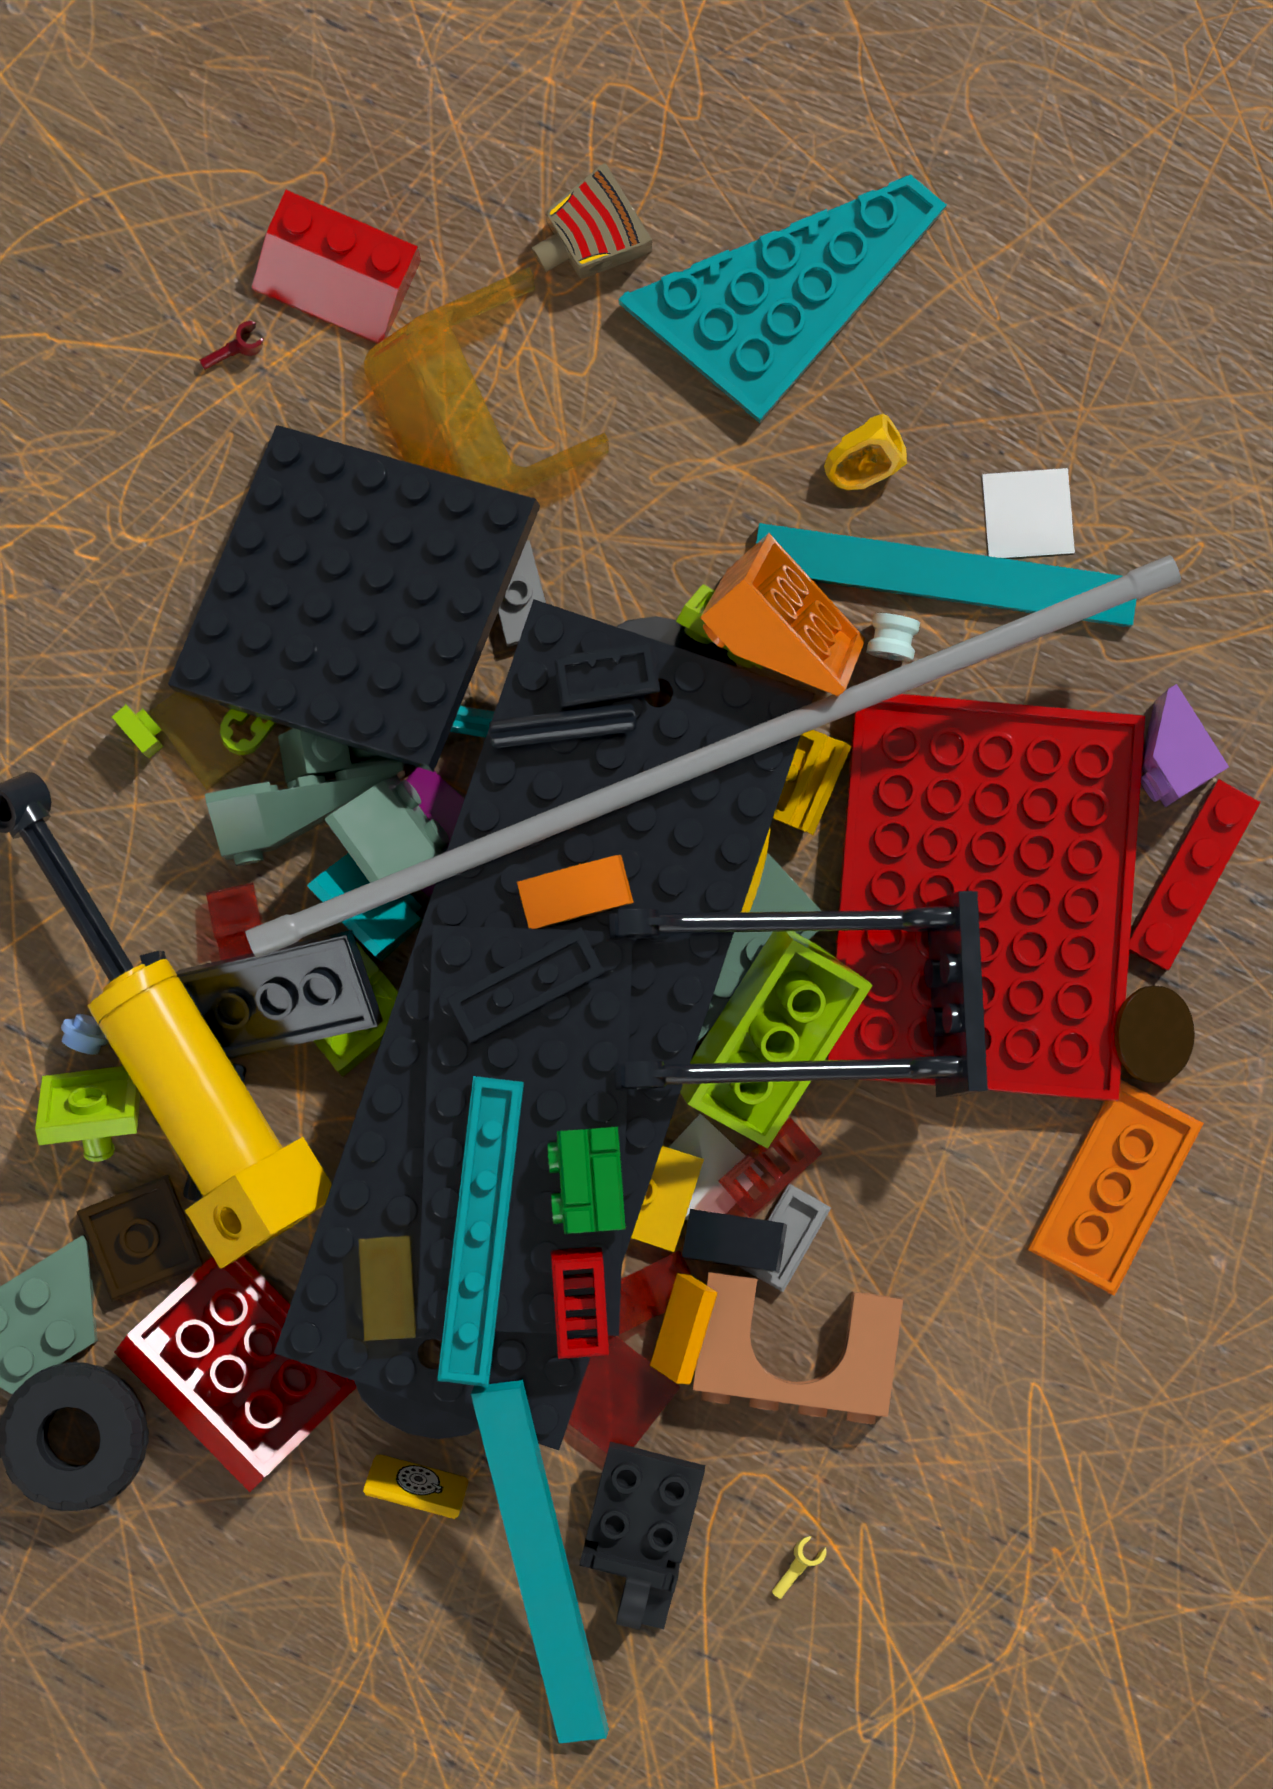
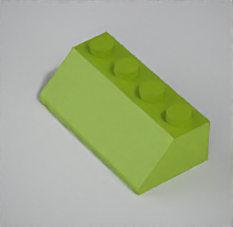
(783, 1010)

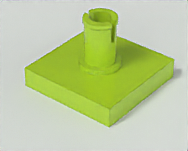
(88, 1108)

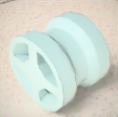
(893, 637)

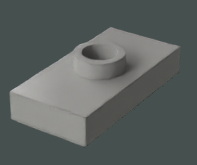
(519, 596)

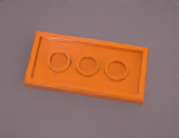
(1115, 1187)

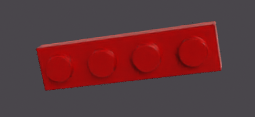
(1192, 874)

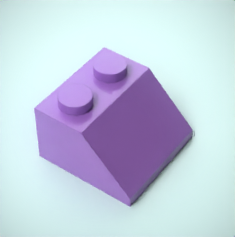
(1177, 750)

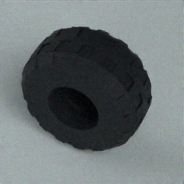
(26, 1444)

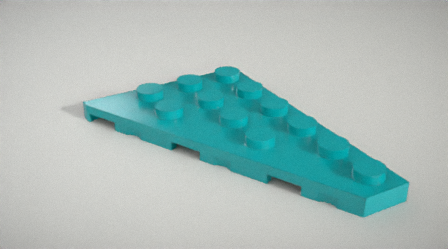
(775, 304)

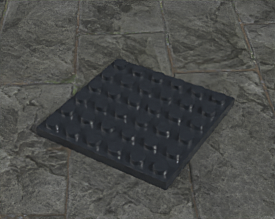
(355, 596)

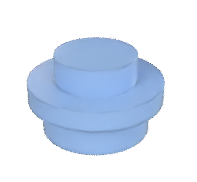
(83, 1034)

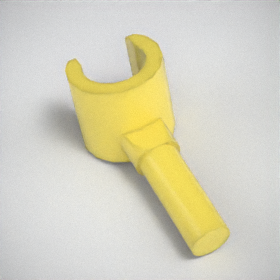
(797, 1567)

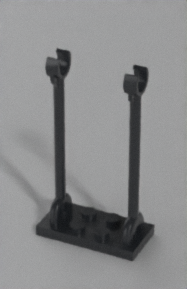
(950, 972)

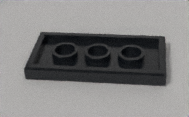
(285, 996)

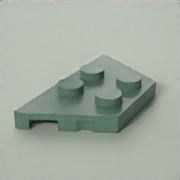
(46, 1314)

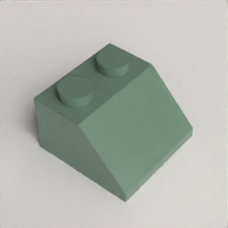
(387, 829)

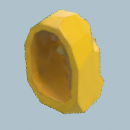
(866, 455)

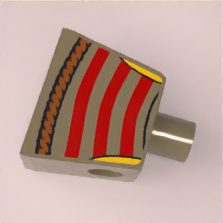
(593, 228)

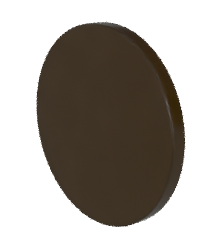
(1154, 1034)

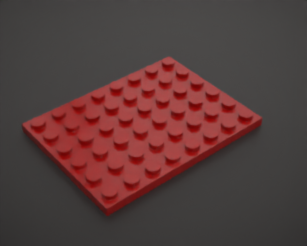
(1045, 828)

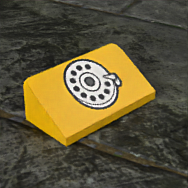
(416, 1486)

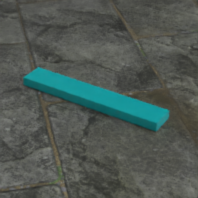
(480, 1231)

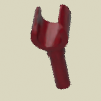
(234, 347)

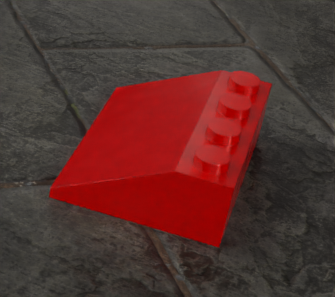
(217, 1369)

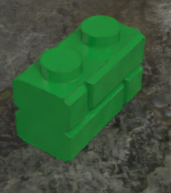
(588, 1179)

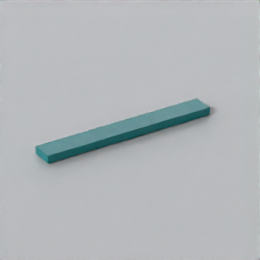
(941, 573)
(540, 1561)

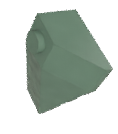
(264, 818)

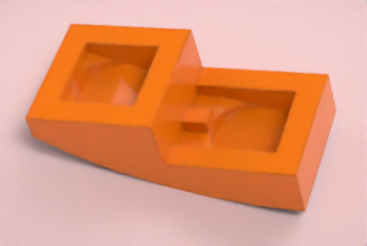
(575, 892)

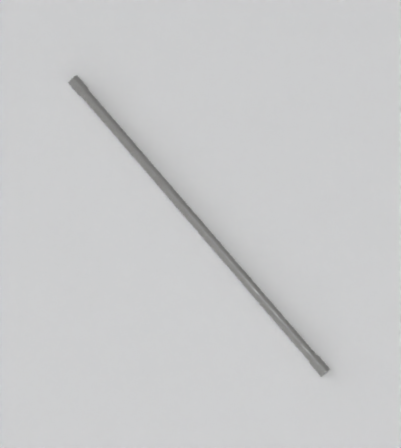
(1134, 585)

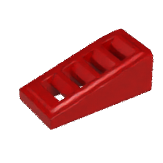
(573, 1260)

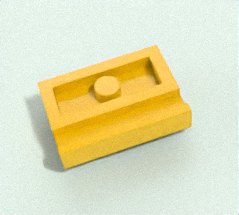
(810, 780)

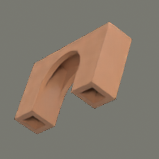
(855, 1383)

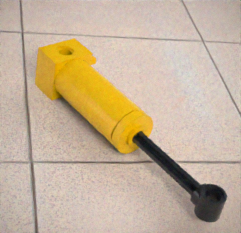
(187, 1081)

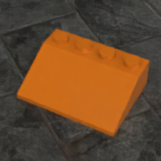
(782, 620)

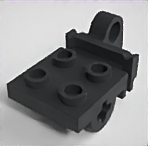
(642, 1528)

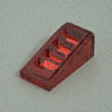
(741, 1196)

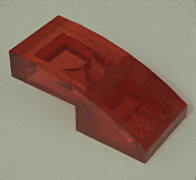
(231, 914)
(649, 1290)

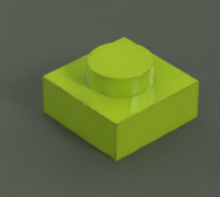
(140, 729)

